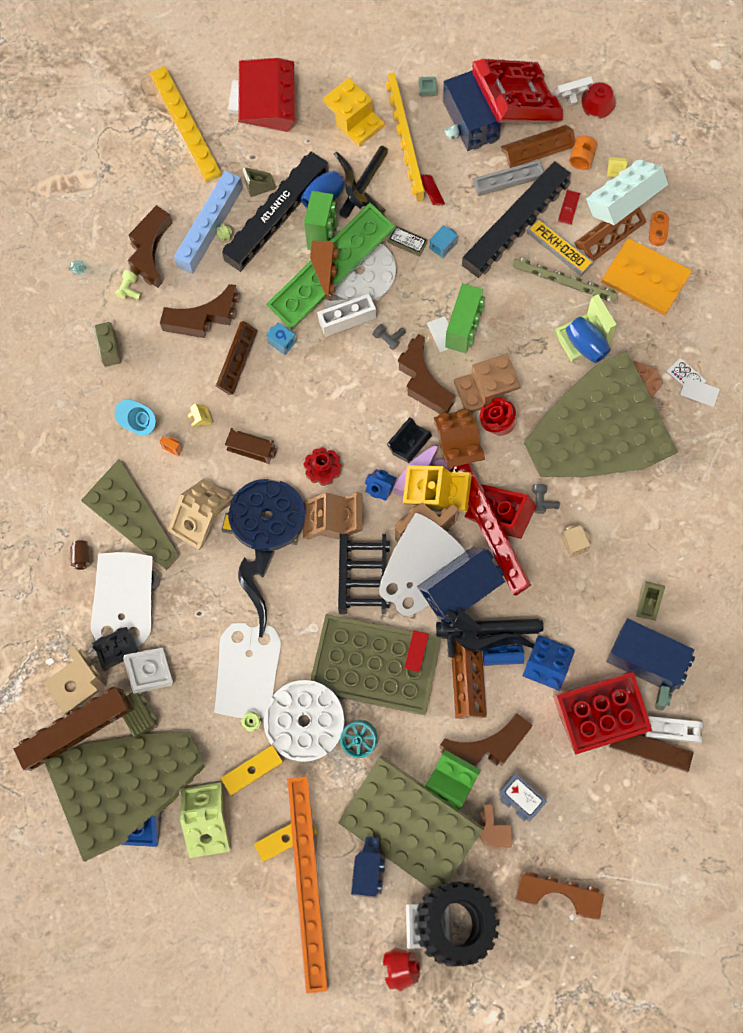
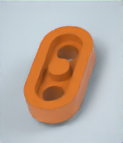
(658, 227)

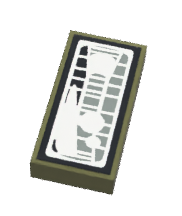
(408, 241)

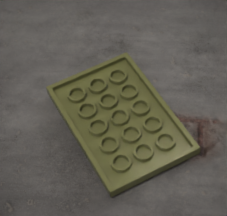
(368, 663)
(412, 824)

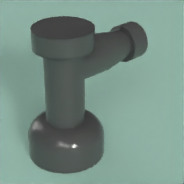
(380, 332)
(539, 490)

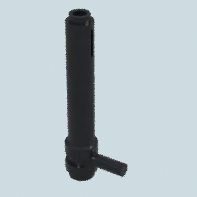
(489, 628)

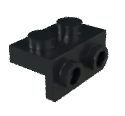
(408, 440)
(113, 647)

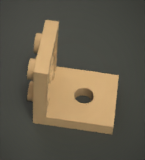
(200, 506)
(79, 671)

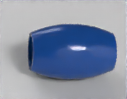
(328, 183)
(588, 339)

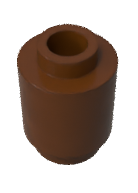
(80, 554)

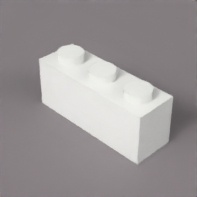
(347, 315)

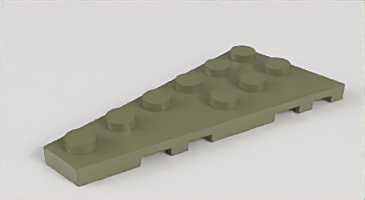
(572, 282)
(124, 508)

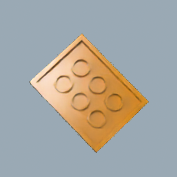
(646, 276)

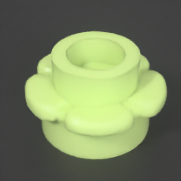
(224, 232)
(246, 721)

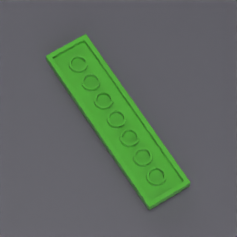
(354, 243)

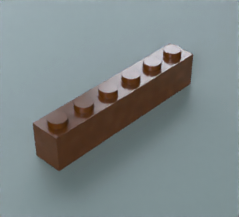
(73, 728)

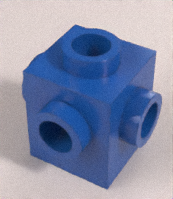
(380, 484)

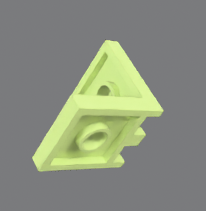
(599, 316)
(203, 818)

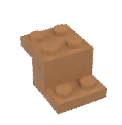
(487, 381)
(333, 515)
(447, 518)

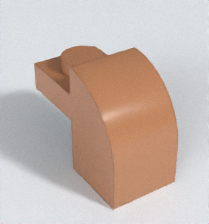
(494, 836)

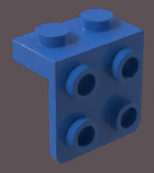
(549, 662)

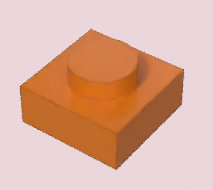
(171, 445)

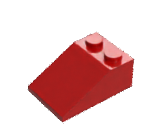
(511, 508)

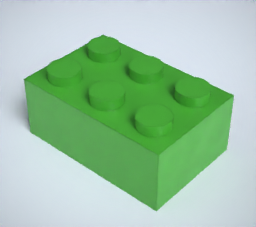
(320, 218)
(465, 318)

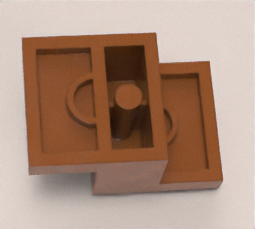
(459, 438)

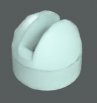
(452, 131)

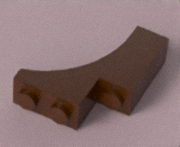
(145, 240)
(198, 320)
(422, 385)
(497, 747)

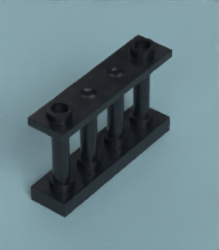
(346, 565)

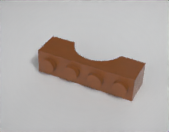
(586, 902)

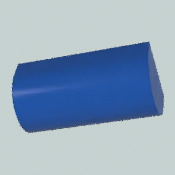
(503, 655)

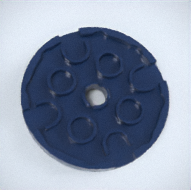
(262, 532)

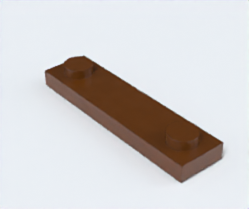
(236, 358)
(656, 752)

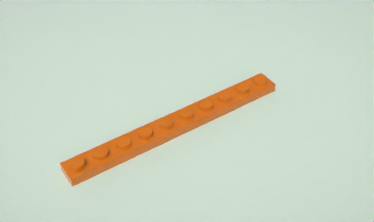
(307, 885)

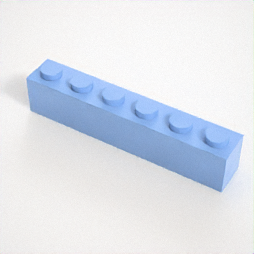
(208, 220)

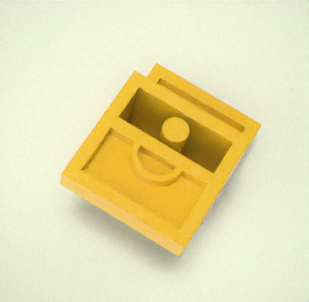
(353, 112)
(436, 488)

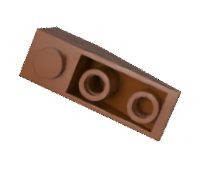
(323, 259)

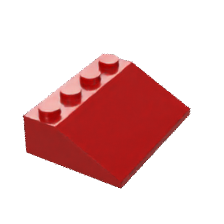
(266, 93)
(603, 712)

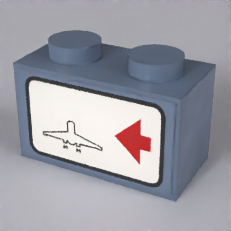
(522, 798)

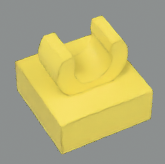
(615, 166)
(201, 415)

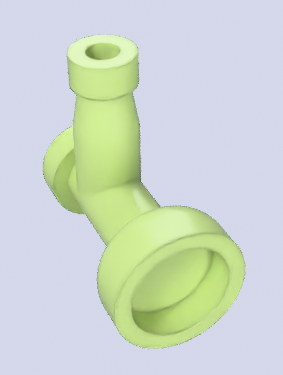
(129, 278)

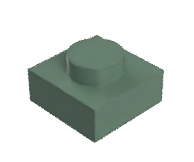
(427, 86)
(663, 698)

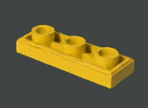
(240, 777)
(274, 845)

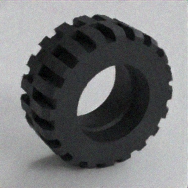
(482, 919)

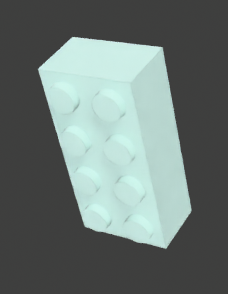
(627, 191)

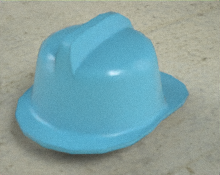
(135, 417)

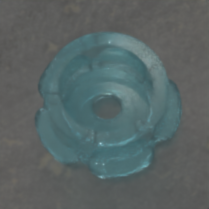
(77, 267)

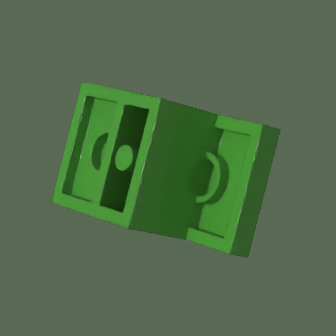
(453, 779)

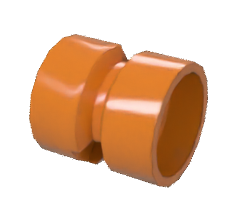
(583, 152)

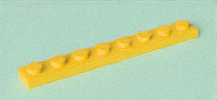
(185, 124)
(405, 142)

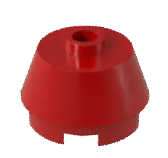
(599, 100)
(498, 417)
(402, 968)

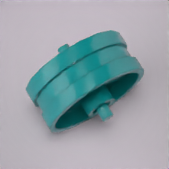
(359, 738)

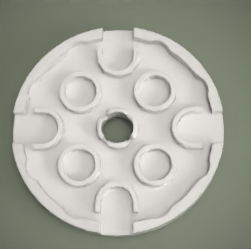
(376, 280)
(283, 716)

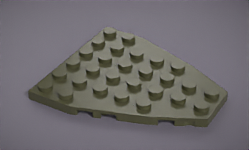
(601, 426)
(120, 784)

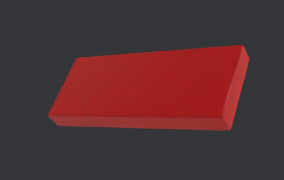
(432, 190)
(569, 207)
(416, 651)

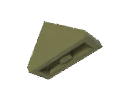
(258, 181)
(650, 600)

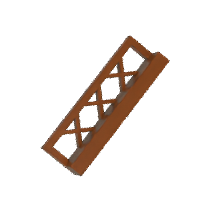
(539, 145)
(603, 229)
(463, 683)

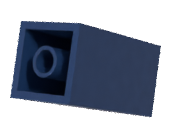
(470, 111)
(462, 582)
(651, 655)

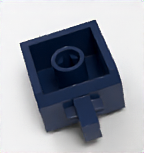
(367, 870)

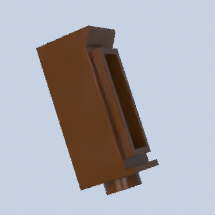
(250, 446)

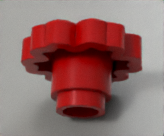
(322, 466)

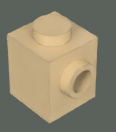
(576, 540)

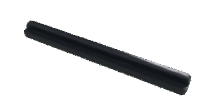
(365, 179)

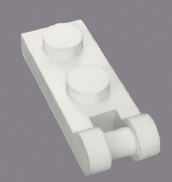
(675, 730)

